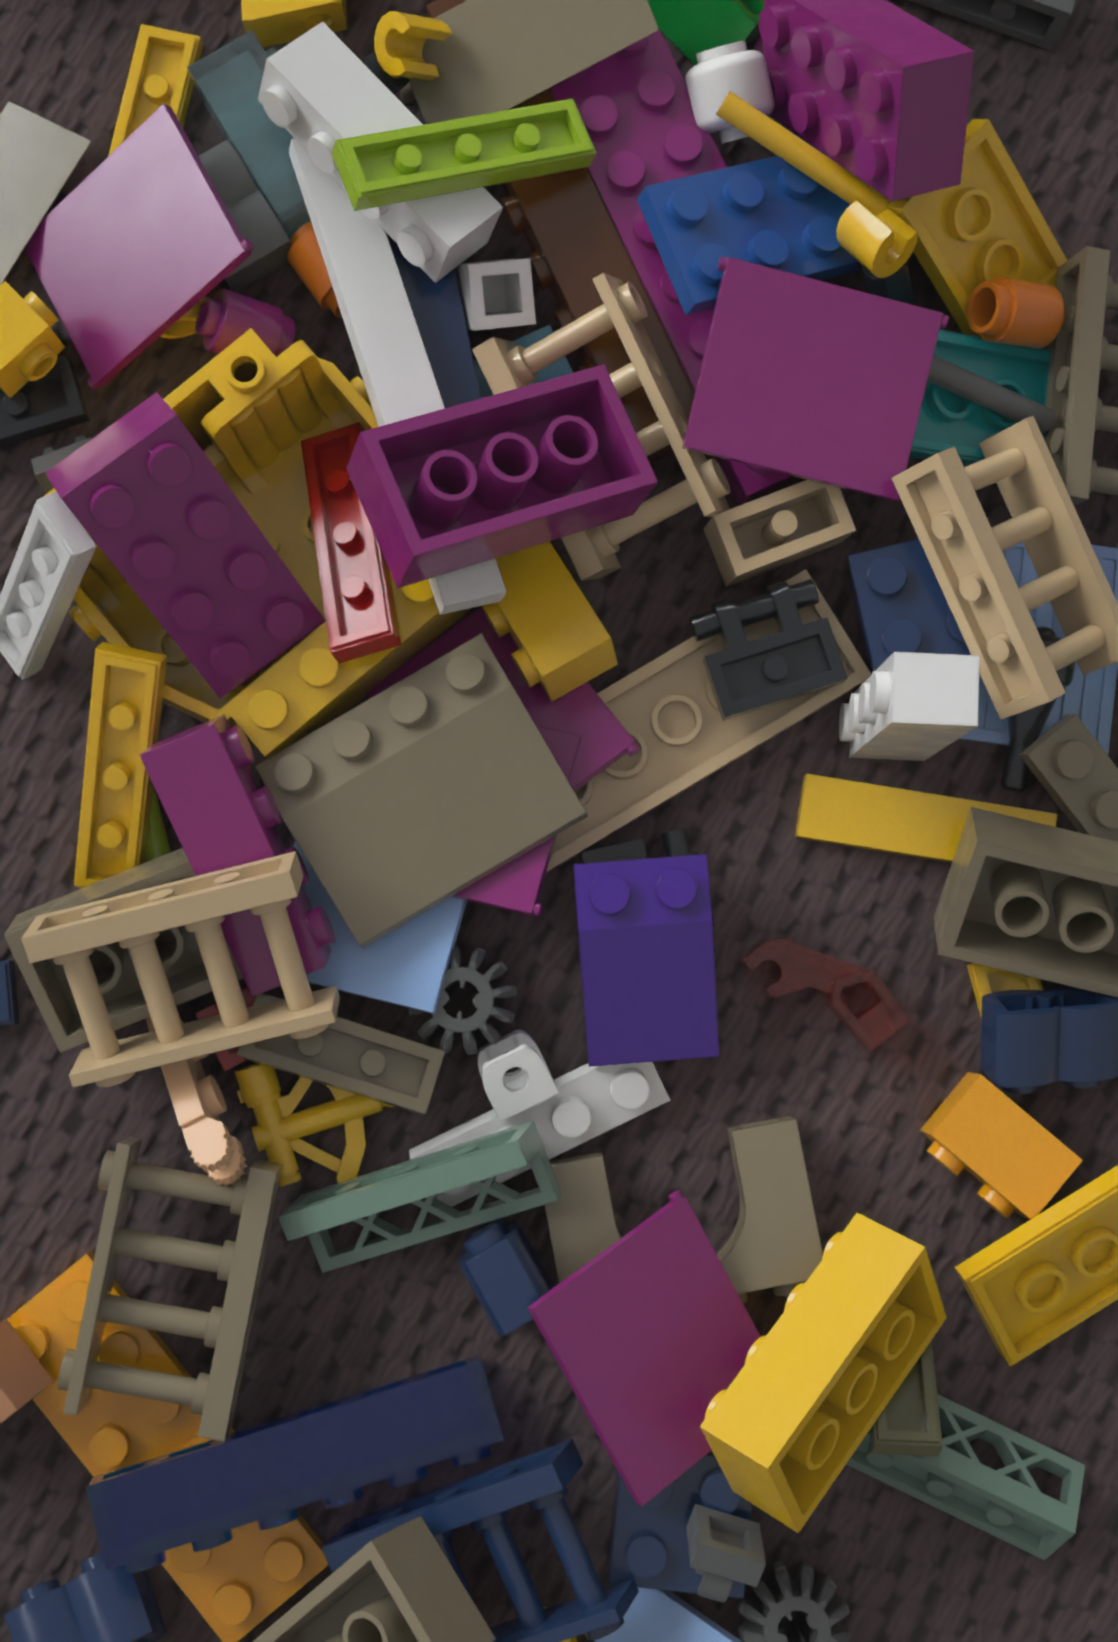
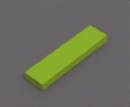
(462, 154)

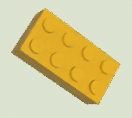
(825, 1370)

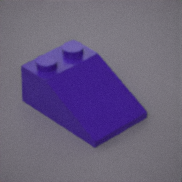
(647, 959)

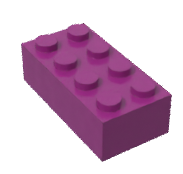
(870, 90)
(499, 474)
(185, 544)

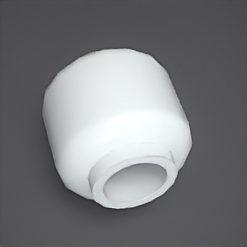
(726, 70)

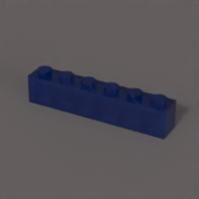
(292, 1463)

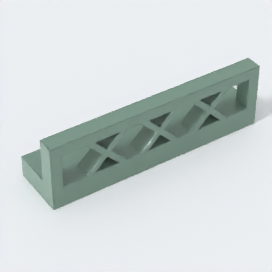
(420, 1183)
(985, 1496)

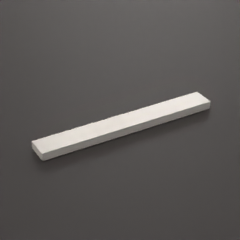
(383, 339)

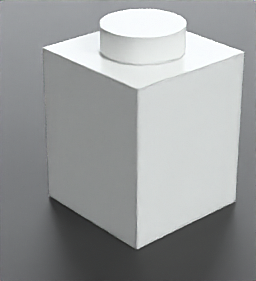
(496, 293)

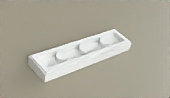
(42, 583)

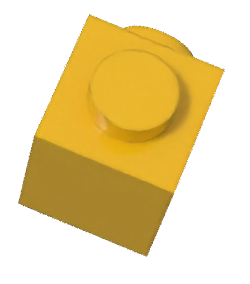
(26, 339)

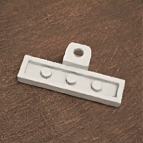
(563, 1108)

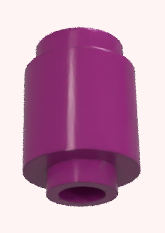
(232, 314)

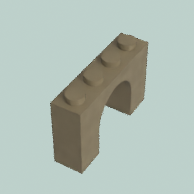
(776, 1224)

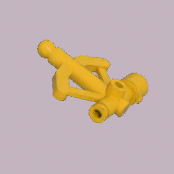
(281, 1129)

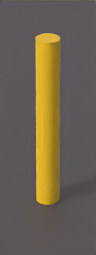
(800, 154)

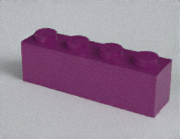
(230, 823)

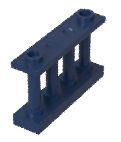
(485, 1504)

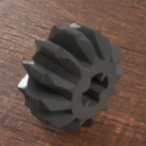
(484, 1001)
(794, 1594)

